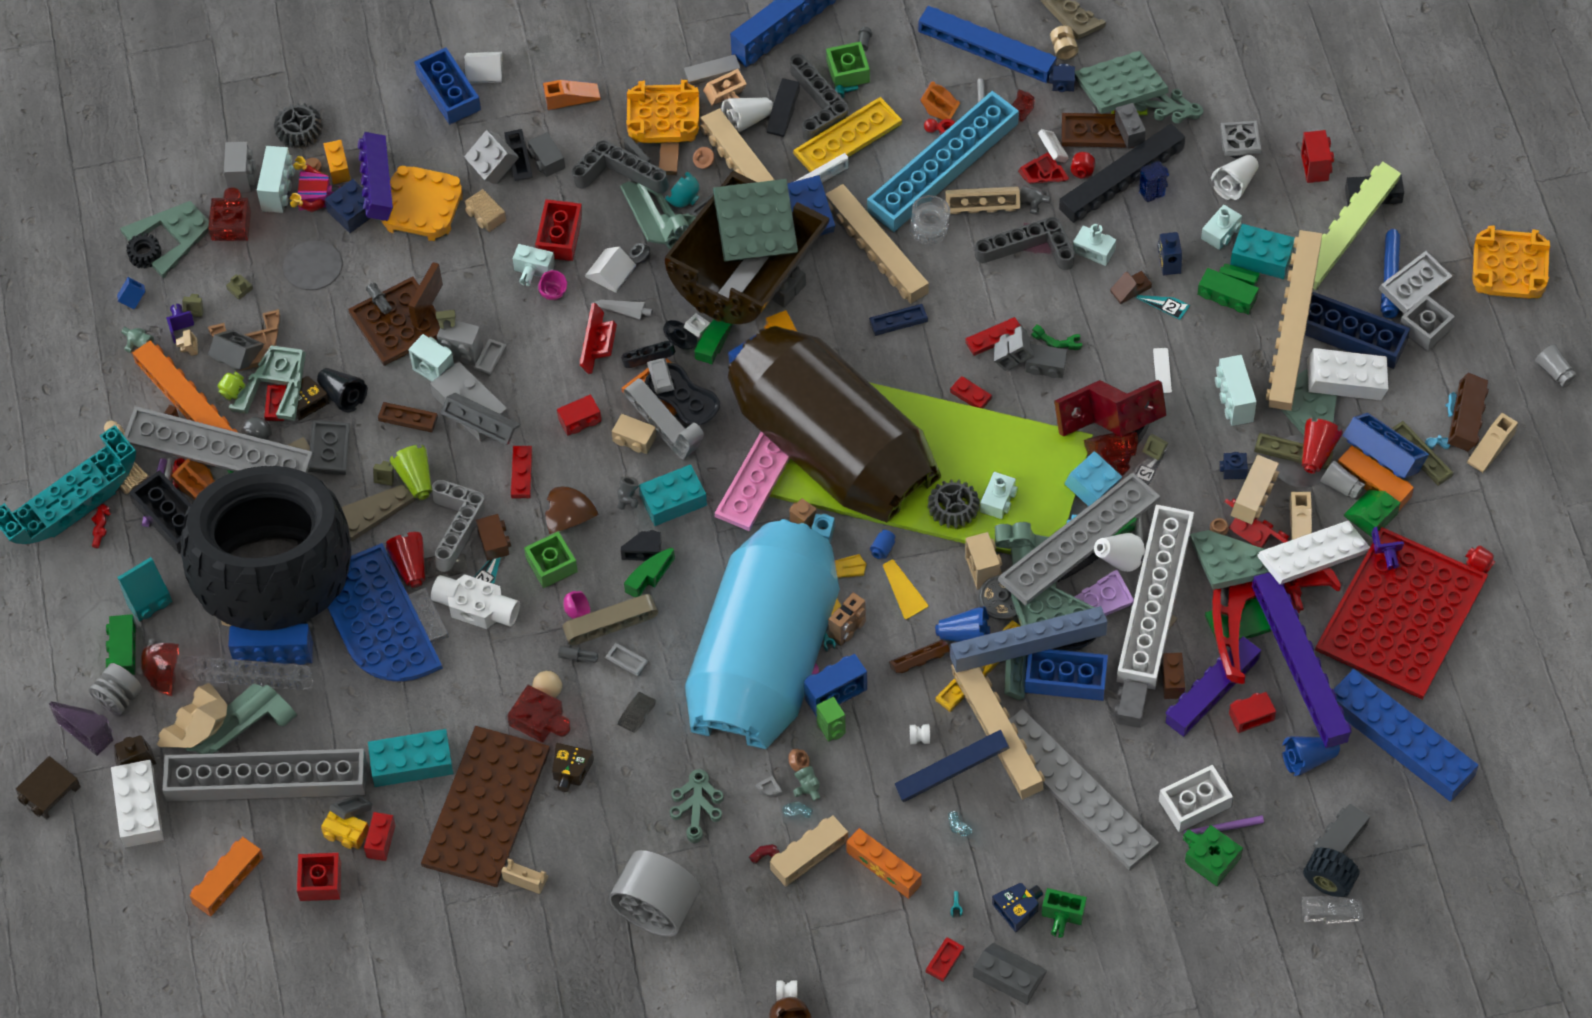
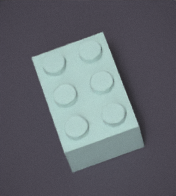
(275, 179)
(1235, 390)

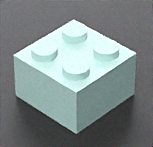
(430, 358)

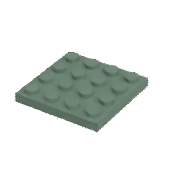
(1120, 82)
(755, 220)

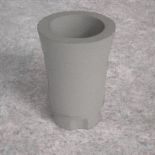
(1556, 365)
(1342, 480)

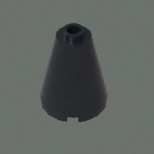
(343, 388)

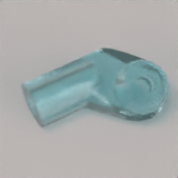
(957, 826)

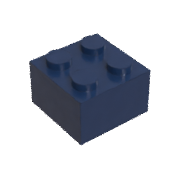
(347, 206)

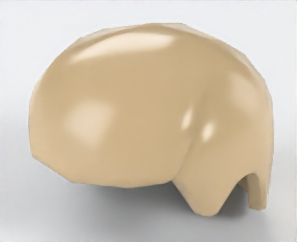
(548, 683)

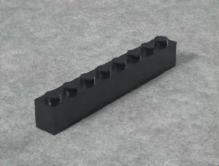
(1121, 173)

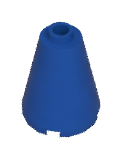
(964, 625)
(1306, 753)

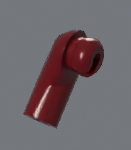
(764, 850)

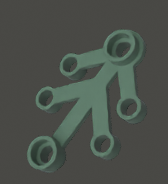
(1170, 107)
(697, 802)

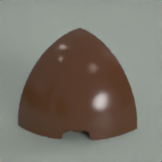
(568, 509)

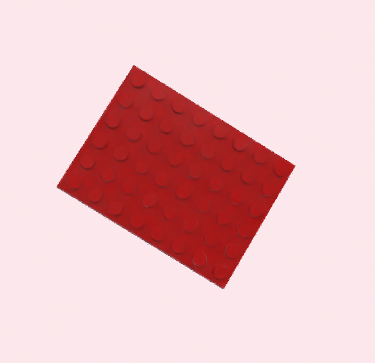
(1404, 617)

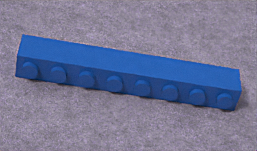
(986, 44)

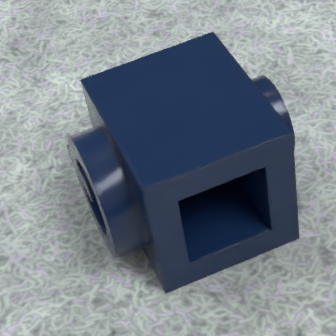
(1062, 78)
(1234, 465)

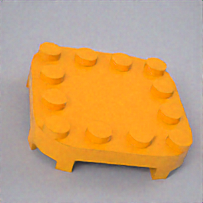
(663, 113)
(423, 202)
(1510, 263)

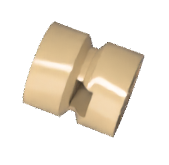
(1064, 42)

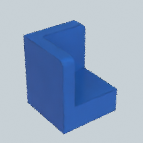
(131, 293)

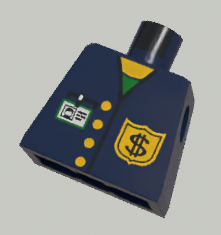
(1168, 247)
(1017, 904)

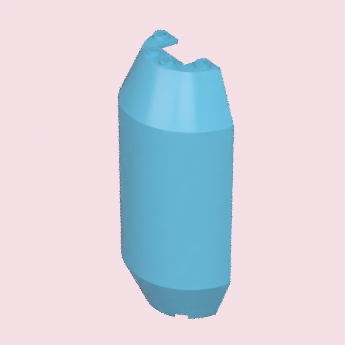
(763, 634)

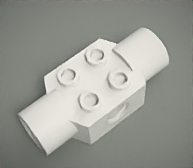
(475, 601)

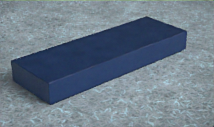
(898, 319)

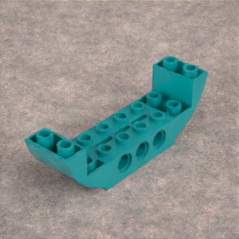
(72, 494)

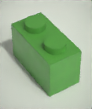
(831, 719)

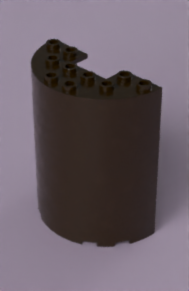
(700, 272)

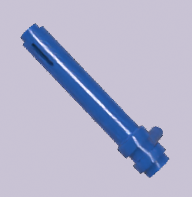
(1391, 267)

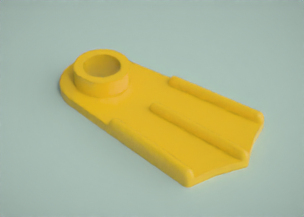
(850, 566)

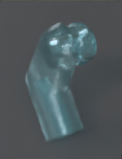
(796, 808)

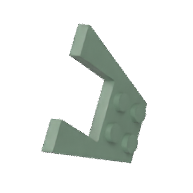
(182, 222)
(277, 366)

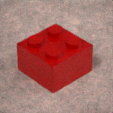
(1317, 156)
(319, 876)

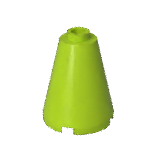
(413, 469)

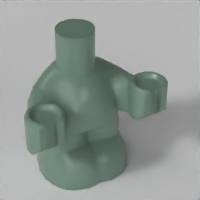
(135, 337)
(808, 782)

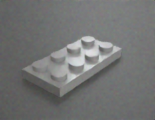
(1415, 281)

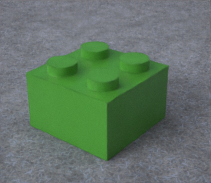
(848, 65)
(550, 559)

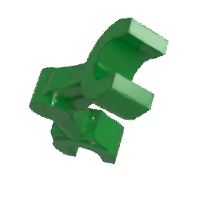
(1039, 333)

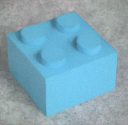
(1092, 479)

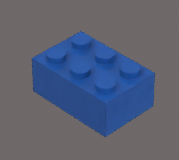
(812, 195)
(839, 681)

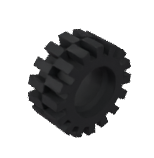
(141, 242)

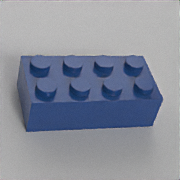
(447, 85)
(1385, 445)
(273, 646)
(1066, 674)

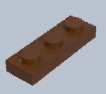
(407, 417)
(919, 657)

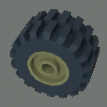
(1331, 872)

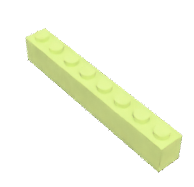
(1354, 218)

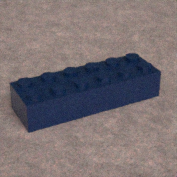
(1355, 329)

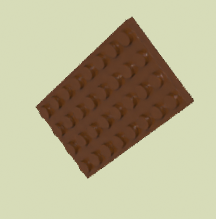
(485, 806)

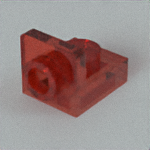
(1024, 104)

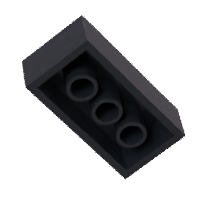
(162, 507)

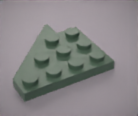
(1309, 404)
(1227, 559)
(1048, 605)

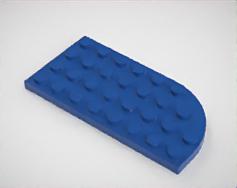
(381, 621)

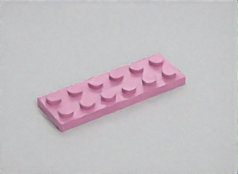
(752, 483)

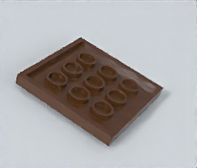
(393, 332)

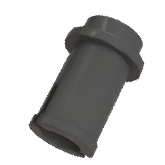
(864, 36)

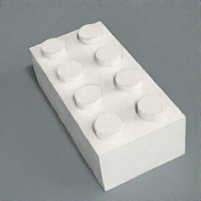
(1347, 374)
(137, 803)

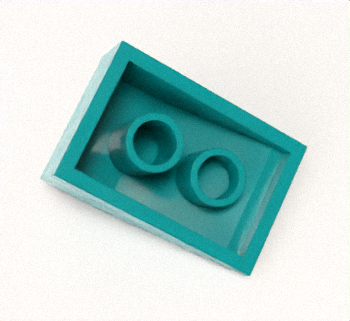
(144, 589)

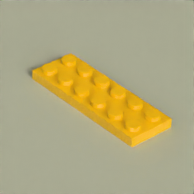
(849, 135)

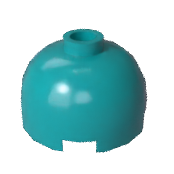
(684, 191)

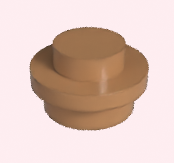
(314, 162)
(1219, 526)

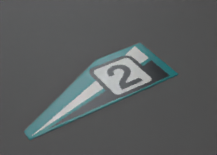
(1166, 304)
(489, 571)

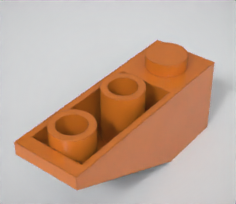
(569, 93)

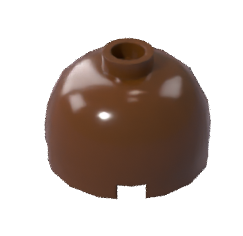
(789, 1008)

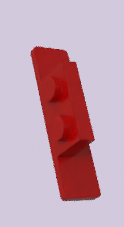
(598, 338)
(1257, 532)

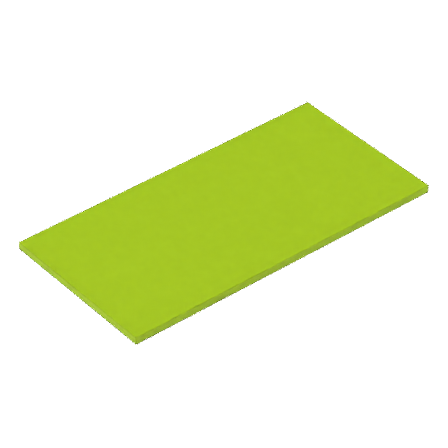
(971, 447)

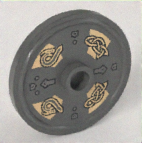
(996, 599)

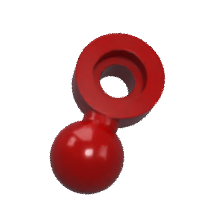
(931, 125)

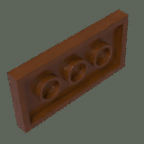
(1091, 130)

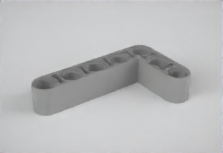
(678, 438)
(469, 506)

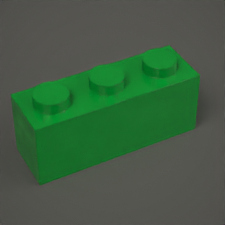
(1228, 291)
(122, 642)

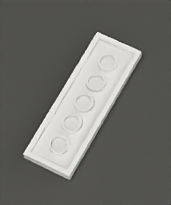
(1313, 552)

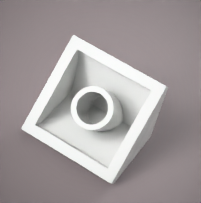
(483, 67)
(611, 269)

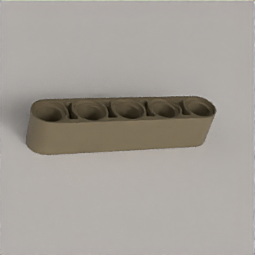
(610, 619)

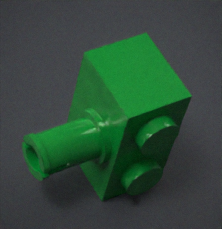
(1063, 908)

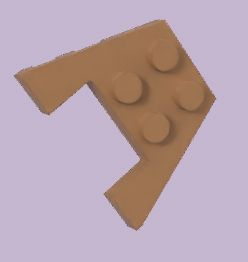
(267, 336)

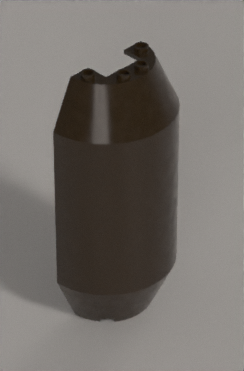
(831, 421)

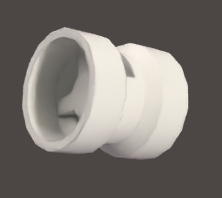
(919, 734)
(786, 990)

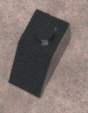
(642, 546)

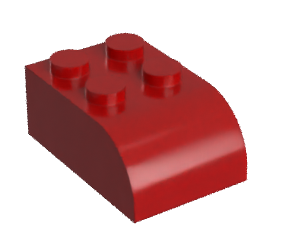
(559, 228)

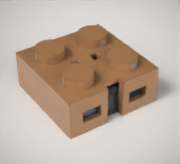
(847, 619)

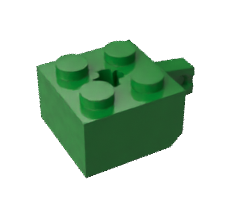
(1211, 854)

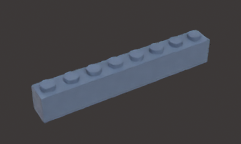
(1028, 639)

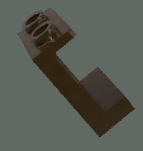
(46, 787)

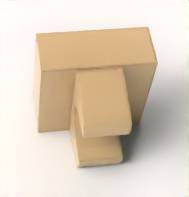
(188, 343)

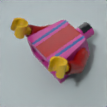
(312, 187)

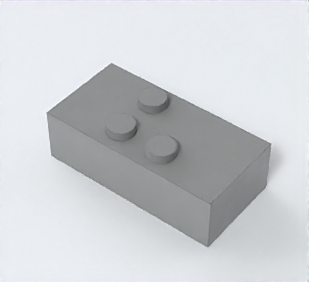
(462, 382)

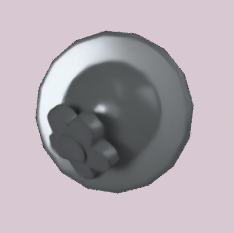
(639, 253)

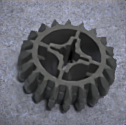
(288, 129)
(958, 511)

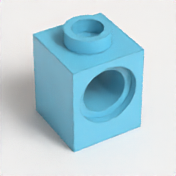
(824, 521)

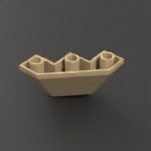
(196, 721)

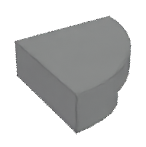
(769, 787)

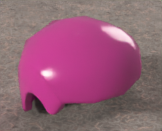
(552, 285)
(576, 604)

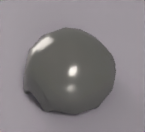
(257, 428)

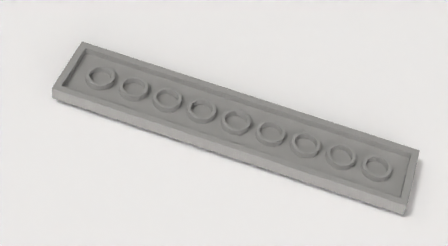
(209, 443)
(1077, 538)
(1084, 795)

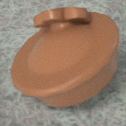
(703, 157)
(798, 759)

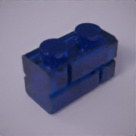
(1153, 181)

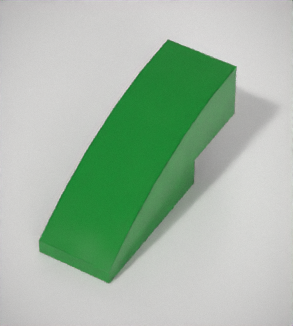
(712, 341)
(649, 573)

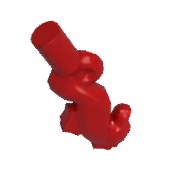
(99, 519)

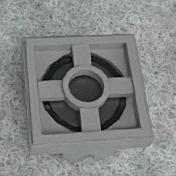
(1241, 140)

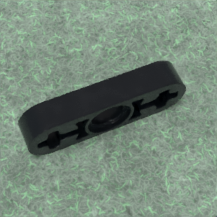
(649, 353)

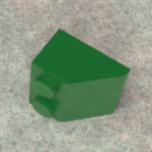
(1373, 510)

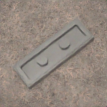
(711, 69)

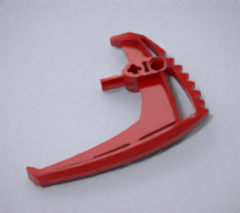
(1242, 593)

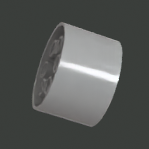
(654, 893)

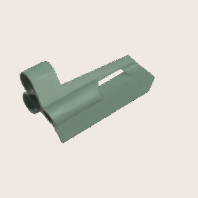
(656, 227)
(1018, 539)
(244, 712)

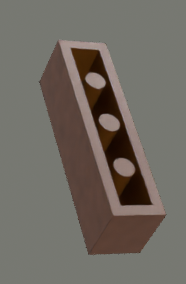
(1468, 412)

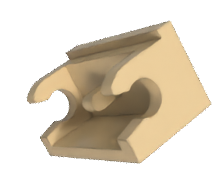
(524, 877)

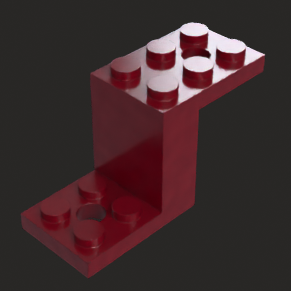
(1110, 408)

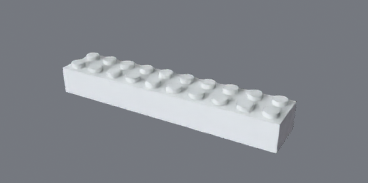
(1155, 596)

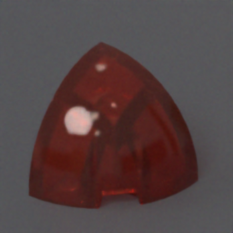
(1114, 449)
(159, 665)

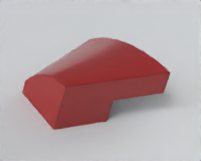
(1043, 170)

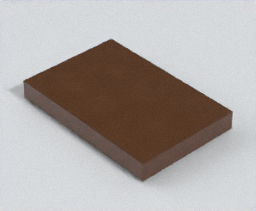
(425, 294)

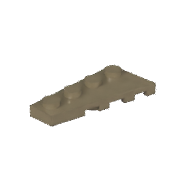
(1072, 15)
(375, 509)

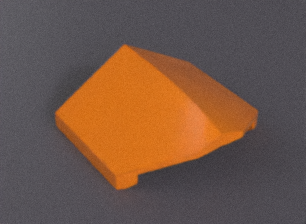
(939, 102)
(192, 477)

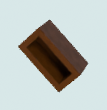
(492, 536)
(1172, 675)

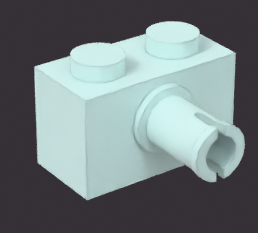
(1221, 227)
(1094, 245)
(532, 262)
(998, 495)

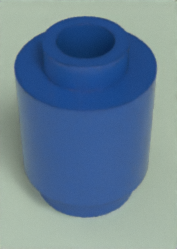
(883, 544)

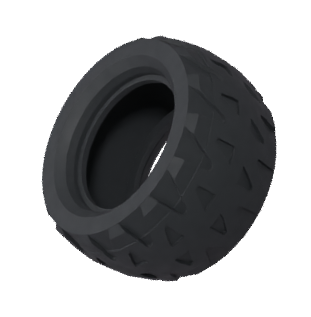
(272, 589)

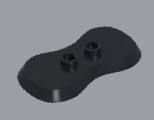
(689, 400)

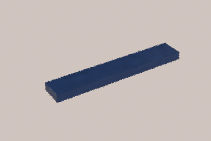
(952, 765)

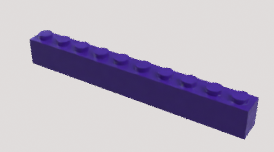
(1301, 660)

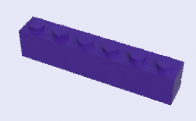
(375, 176)
(1209, 690)

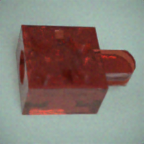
(229, 217)
(538, 715)

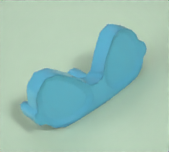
(1452, 399)
(1431, 442)

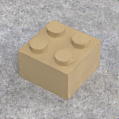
(982, 558)

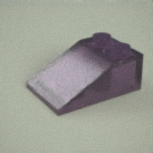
(84, 725)

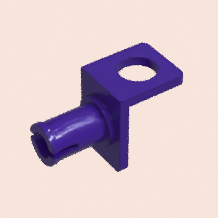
(179, 320)
(1388, 549)

